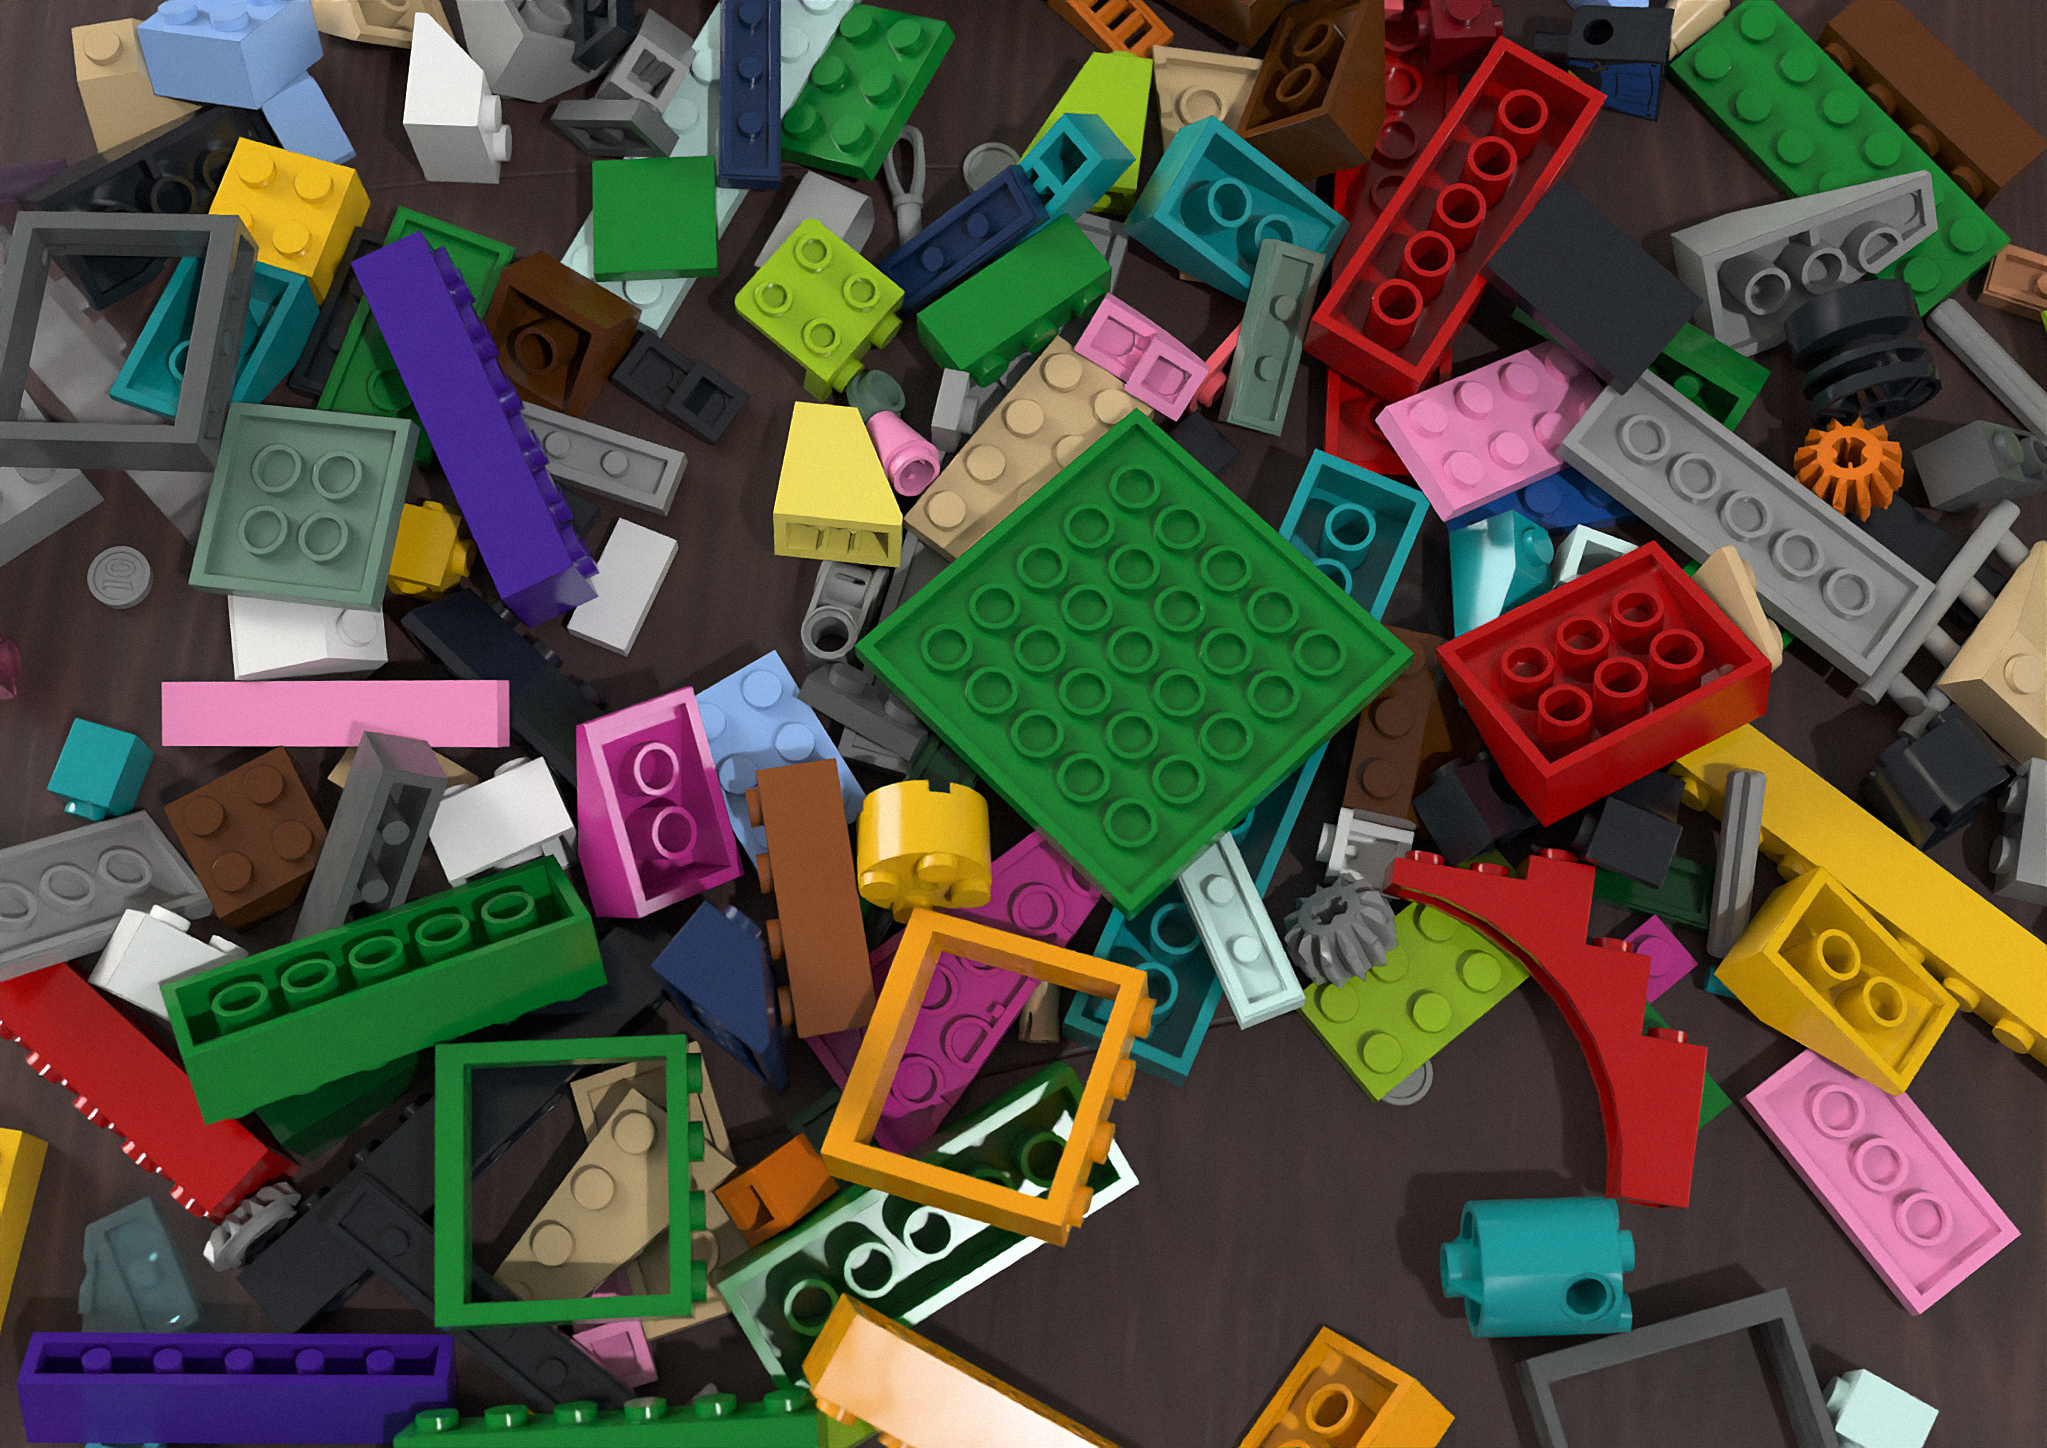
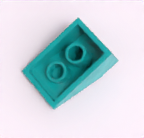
(1217, 204)
(274, 336)

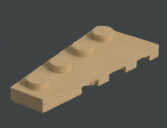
(1197, 86)
(606, 1207)

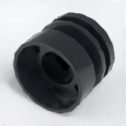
(1862, 353)

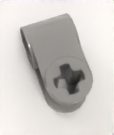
(845, 605)

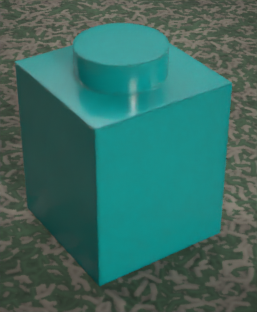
(99, 772)

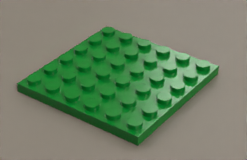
(1133, 660)

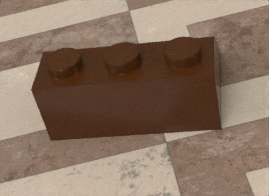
(1404, 739)

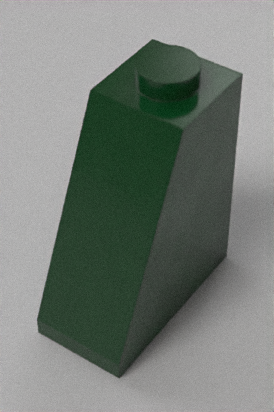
(326, 1116)

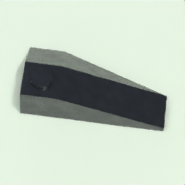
(157, 172)

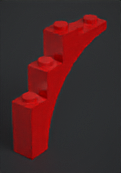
(1643, 1083)

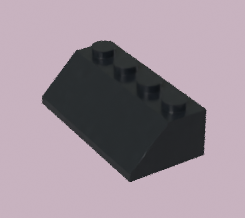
(479, 642)

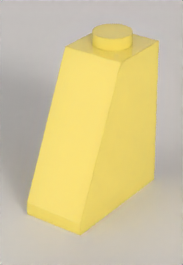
(835, 492)

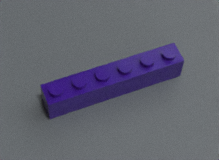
(232, 1386)

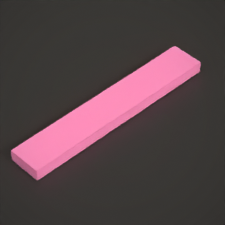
(335, 712)

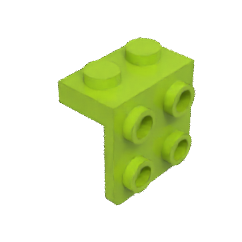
(822, 306)

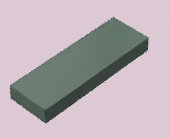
(1271, 337)

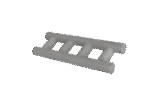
(1923, 630)

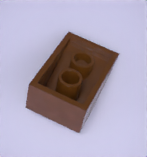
(1320, 88)

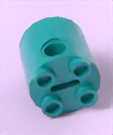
(1540, 1267)

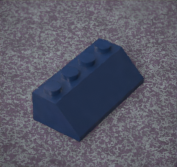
(728, 990)

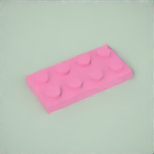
(1491, 427)
(1882, 1177)

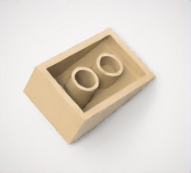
(2003, 664)

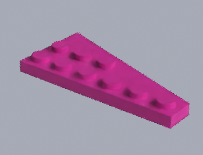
(966, 1001)

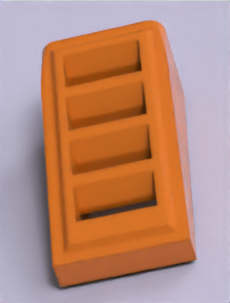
(1095, 25)

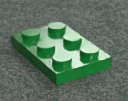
(863, 90)

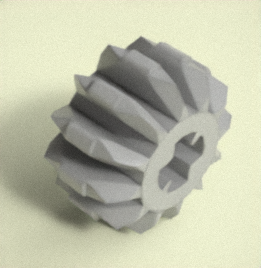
(1340, 932)

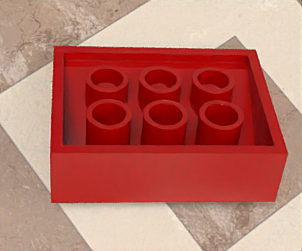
(1605, 681)

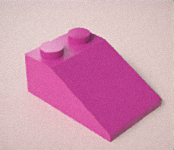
(651, 808)

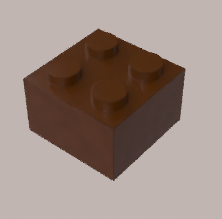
(253, 838)

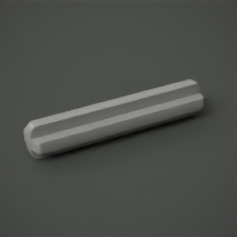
(1991, 365)
(1736, 859)

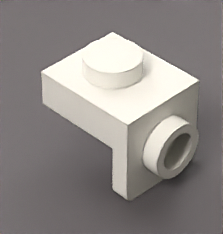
(1360, 849)

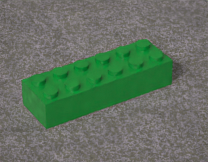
(382, 988)
(903, 1252)

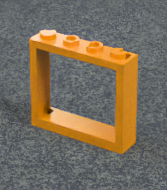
(847, 1142)

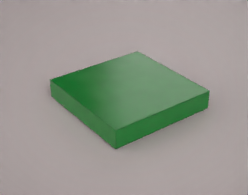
(655, 218)

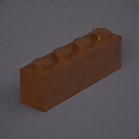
(1933, 98)

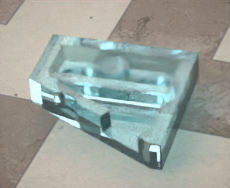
(136, 1275)

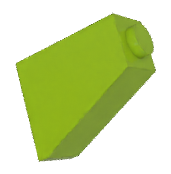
(1118, 91)

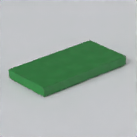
(365, 373)

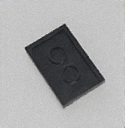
(1591, 287)

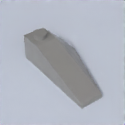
(525, 47)
(1777, 256)

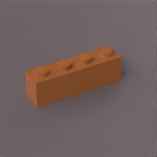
(815, 898)

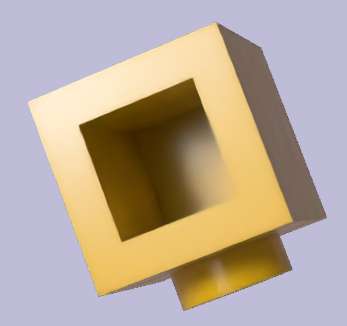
(431, 552)

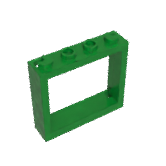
(454, 1183)

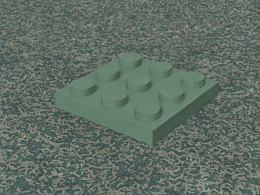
(305, 506)

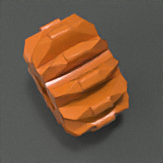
(1850, 467)

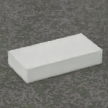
(626, 587)

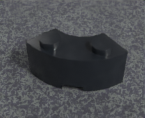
(1632, 829)

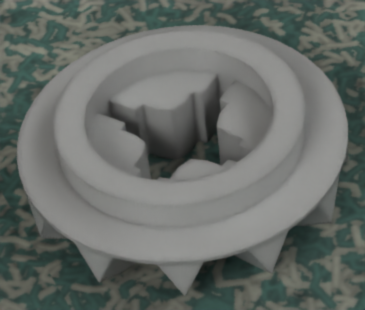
(262, 1215)

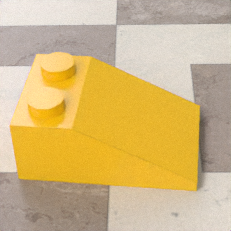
(1838, 982)

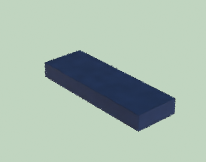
(965, 239)

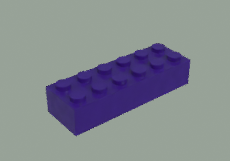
(478, 428)

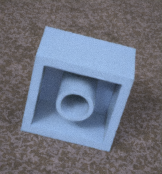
(229, 49)

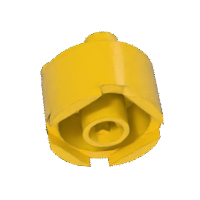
(923, 848)

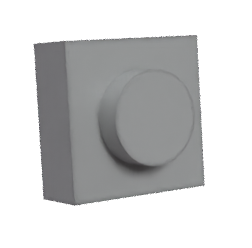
(954, 411)

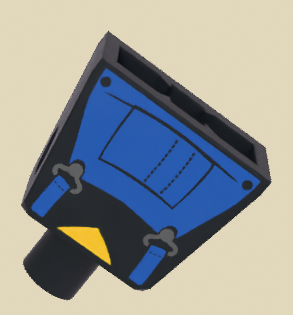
(1617, 53)

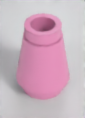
(905, 455)

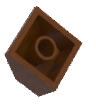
(559, 333)

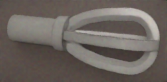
(908, 204)

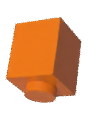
(777, 1190)

